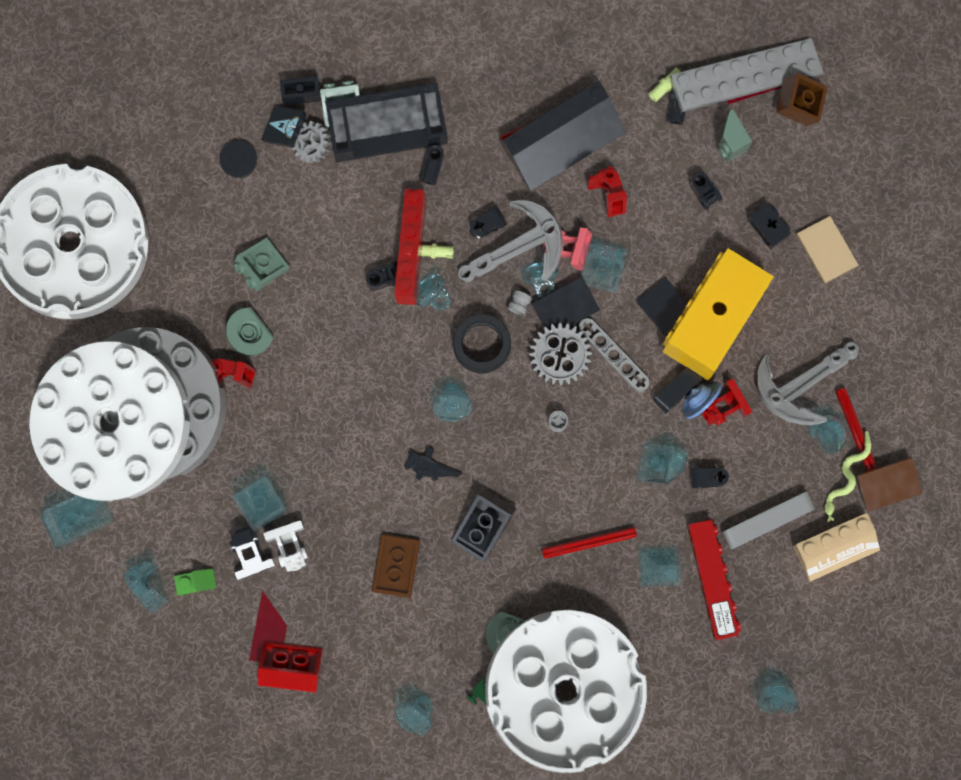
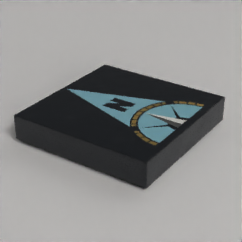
(284, 126)

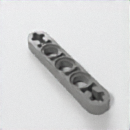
(617, 364)

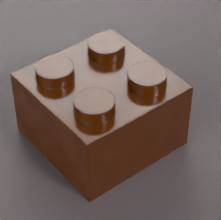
(802, 99)

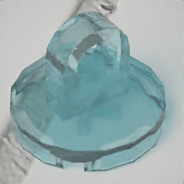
(533, 277)
(432, 289)
(452, 404)
(413, 717)

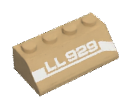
(837, 547)

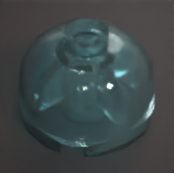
(831, 434)
(777, 696)

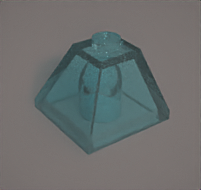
(661, 463)
(659, 567)

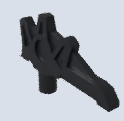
(427, 467)

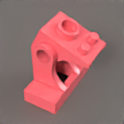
(580, 247)

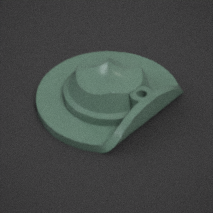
(247, 332)
(499, 628)

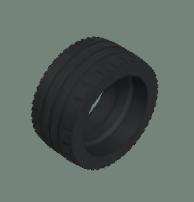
(499, 328)

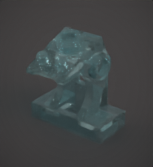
(136, 581)

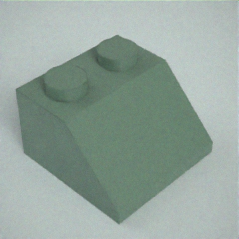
(734, 138)

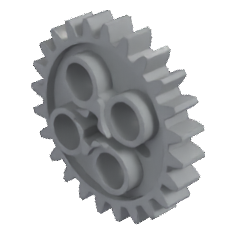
(577, 358)

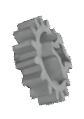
(312, 142)

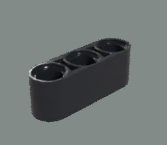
(677, 389)

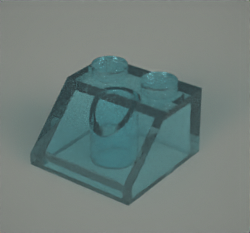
(604, 266)

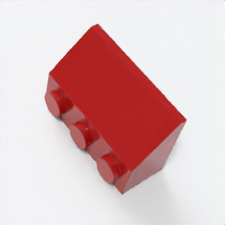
(290, 667)

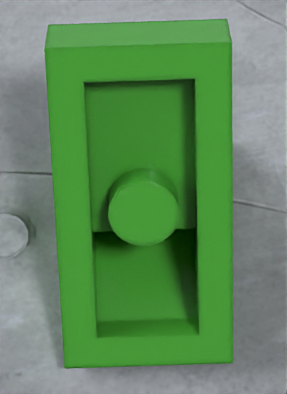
(195, 581)

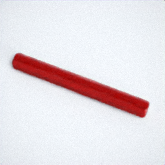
(854, 426)
(589, 542)

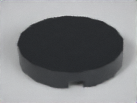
(238, 159)

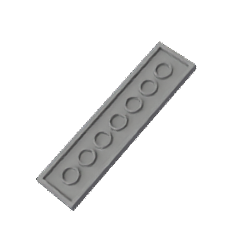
(744, 75)

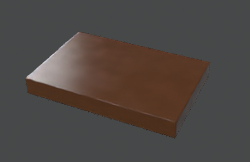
(889, 484)
(396, 566)

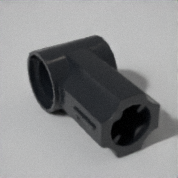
(675, 115)
(432, 166)

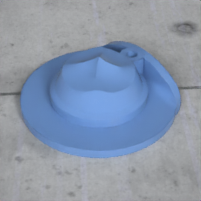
(700, 399)

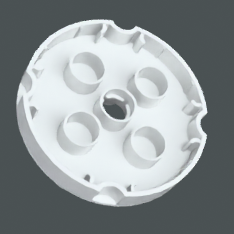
(110, 247)
(69, 414)
(607, 689)

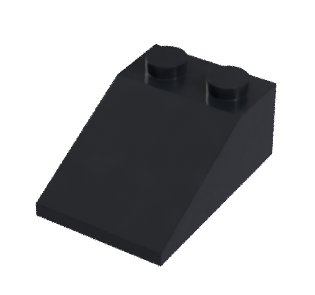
(483, 525)

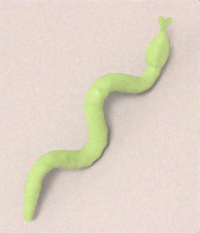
(829, 506)

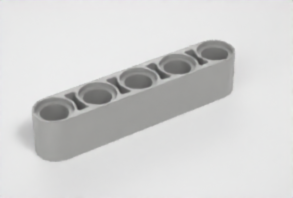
(769, 520)

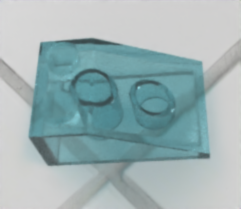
(74, 519)

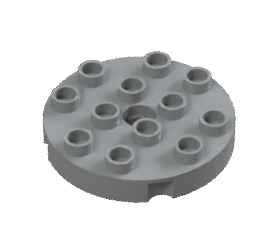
(197, 376)

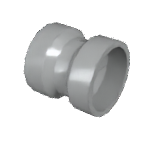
(519, 303)
(558, 421)

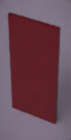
(268, 628)

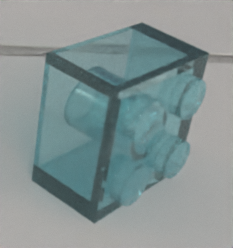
(259, 503)

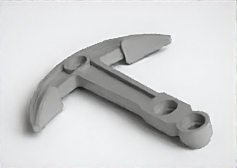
(523, 243)
(793, 389)

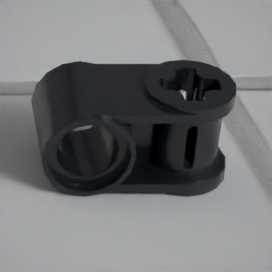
(706, 191)
(489, 221)
(384, 275)
(705, 477)

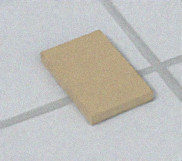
(827, 249)

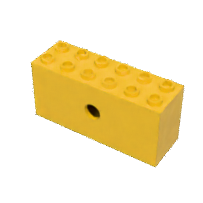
(733, 293)

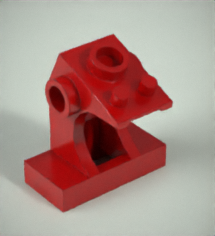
(617, 199)
(241, 371)
(733, 399)

